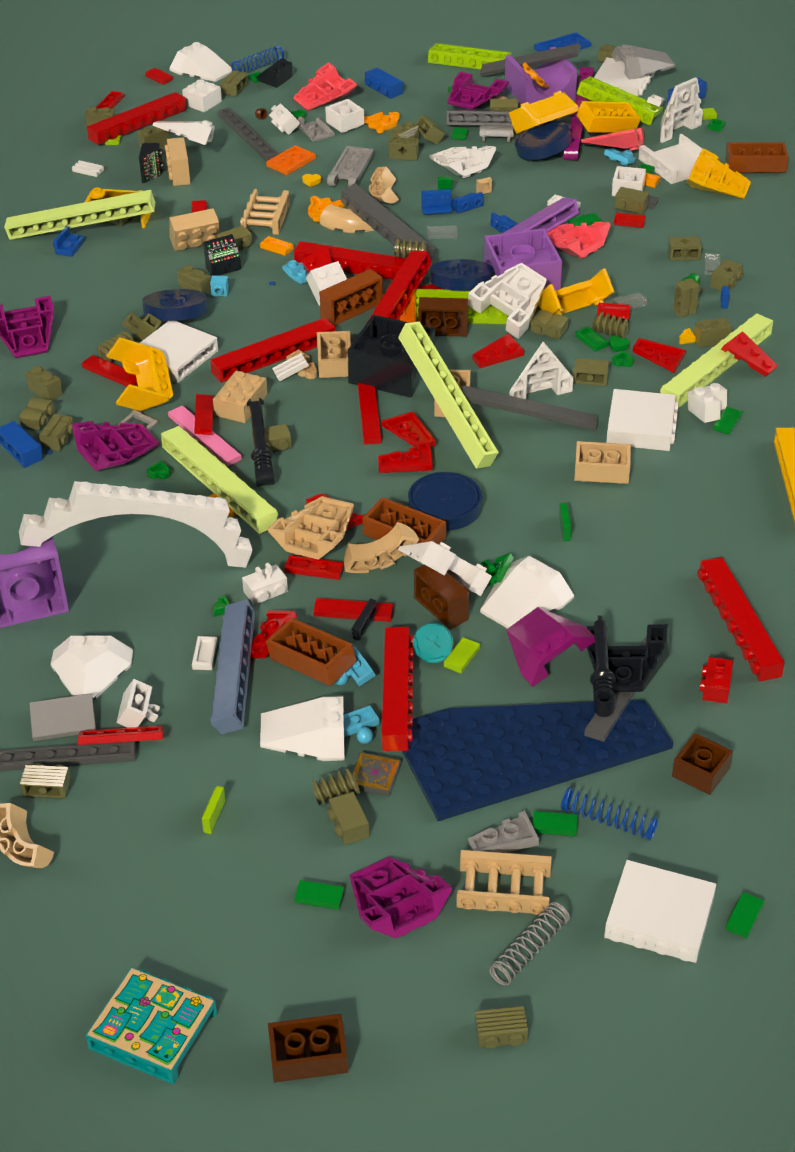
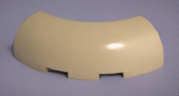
(381, 185)
(342, 218)
(380, 553)
(16, 840)

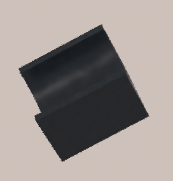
(381, 359)

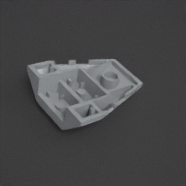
(641, 60)

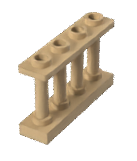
(276, 217)
(509, 864)

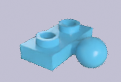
(625, 157)
(360, 671)
(360, 722)

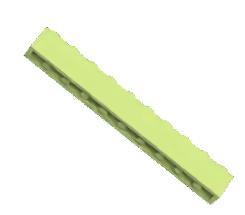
(80, 214)
(715, 361)
(448, 395)
(219, 479)

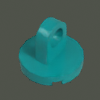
(433, 642)

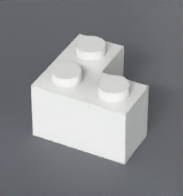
(707, 402)

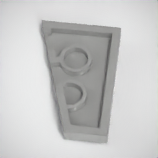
(508, 837)

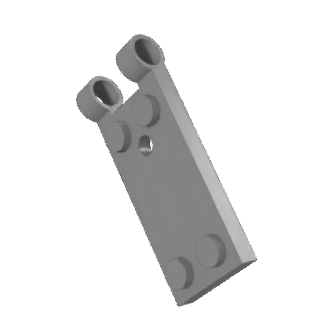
(350, 165)

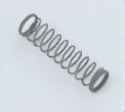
(549, 908)

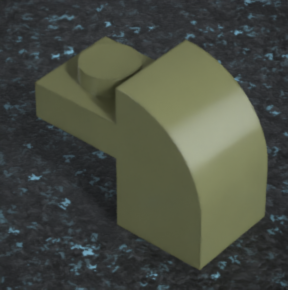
(140, 327)

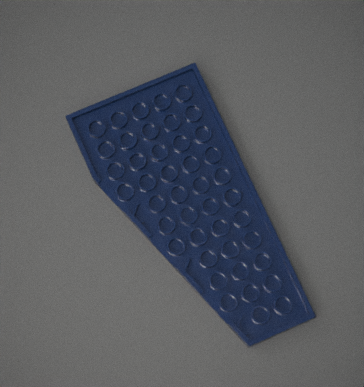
(503, 752)

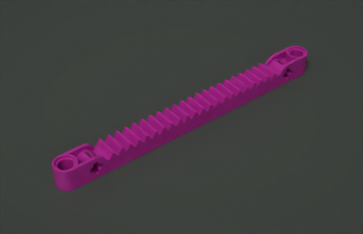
(576, 126)

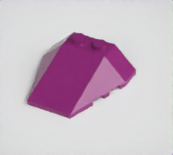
(471, 95)
(27, 329)
(112, 445)
(541, 638)
(397, 898)

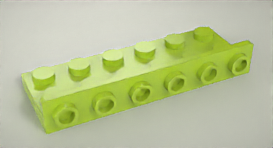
(463, 56)
(602, 92)
(490, 315)

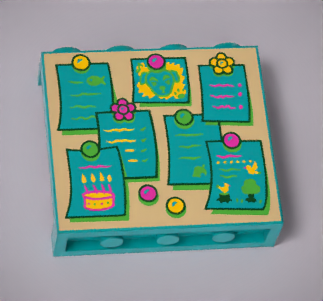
(150, 1024)

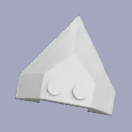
(542, 373)
(90, 663)

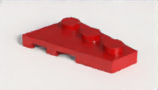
(498, 351)
(748, 351)
(660, 354)

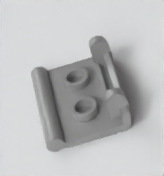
(316, 129)
(496, 131)

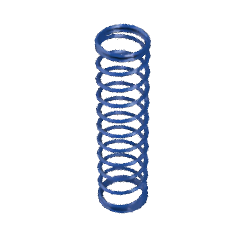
(235, 62)
(567, 799)

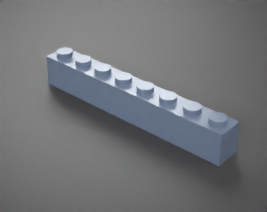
(233, 667)

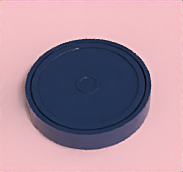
(543, 140)
(460, 274)
(175, 304)
(447, 497)

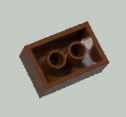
(446, 315)
(441, 596)
(308, 1048)

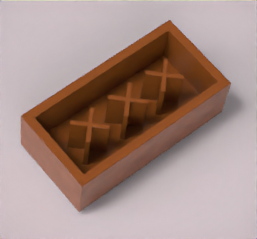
(757, 157)
(351, 297)
(387, 513)
(311, 651)

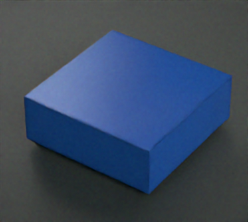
(724, 297)

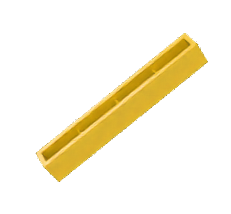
(785, 448)

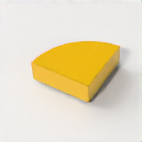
(687, 337)

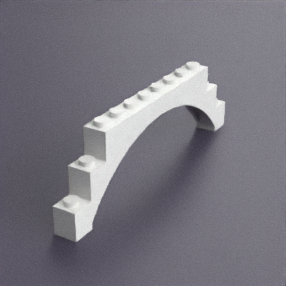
(102, 500)

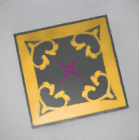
(376, 773)

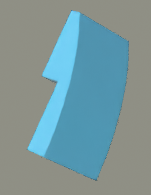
(296, 271)

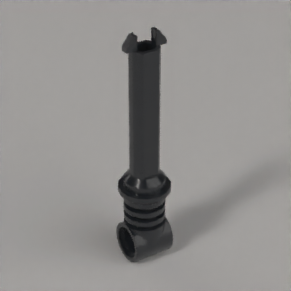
(261, 454)
(602, 678)

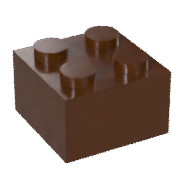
(702, 763)

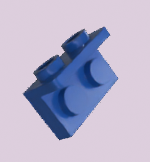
(436, 201)
(467, 202)
(501, 223)
(67, 243)

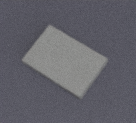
(62, 717)

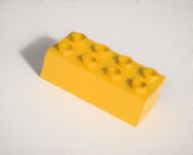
(607, 116)

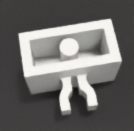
(283, 119)
(264, 584)
(136, 705)

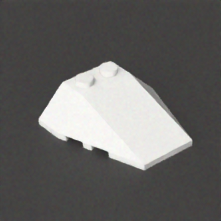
(200, 61)
(682, 109)
(194, 130)
(464, 161)
(523, 589)
(306, 728)

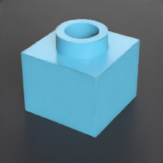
(219, 285)

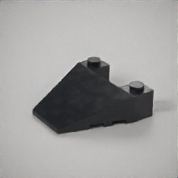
(635, 664)

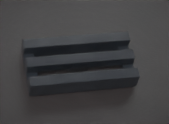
(364, 619)

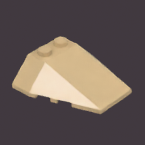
(313, 529)

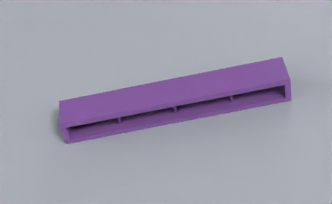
(549, 217)

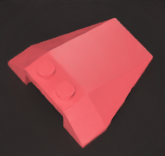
(324, 88)
(625, 139)
(579, 240)

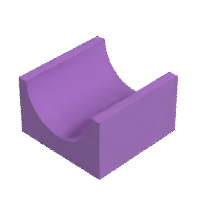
(558, 75)
(526, 247)
(31, 585)

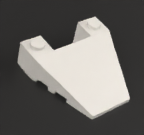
(513, 293)
(442, 560)

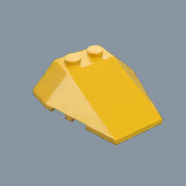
(715, 177)

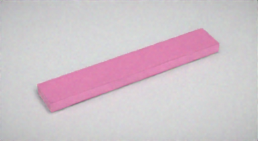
(212, 443)

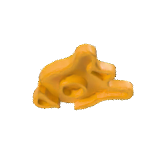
(534, 75)
(382, 122)
(318, 205)

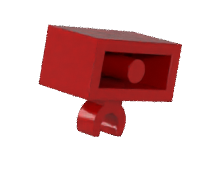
(717, 680)

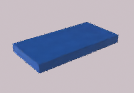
(562, 41)

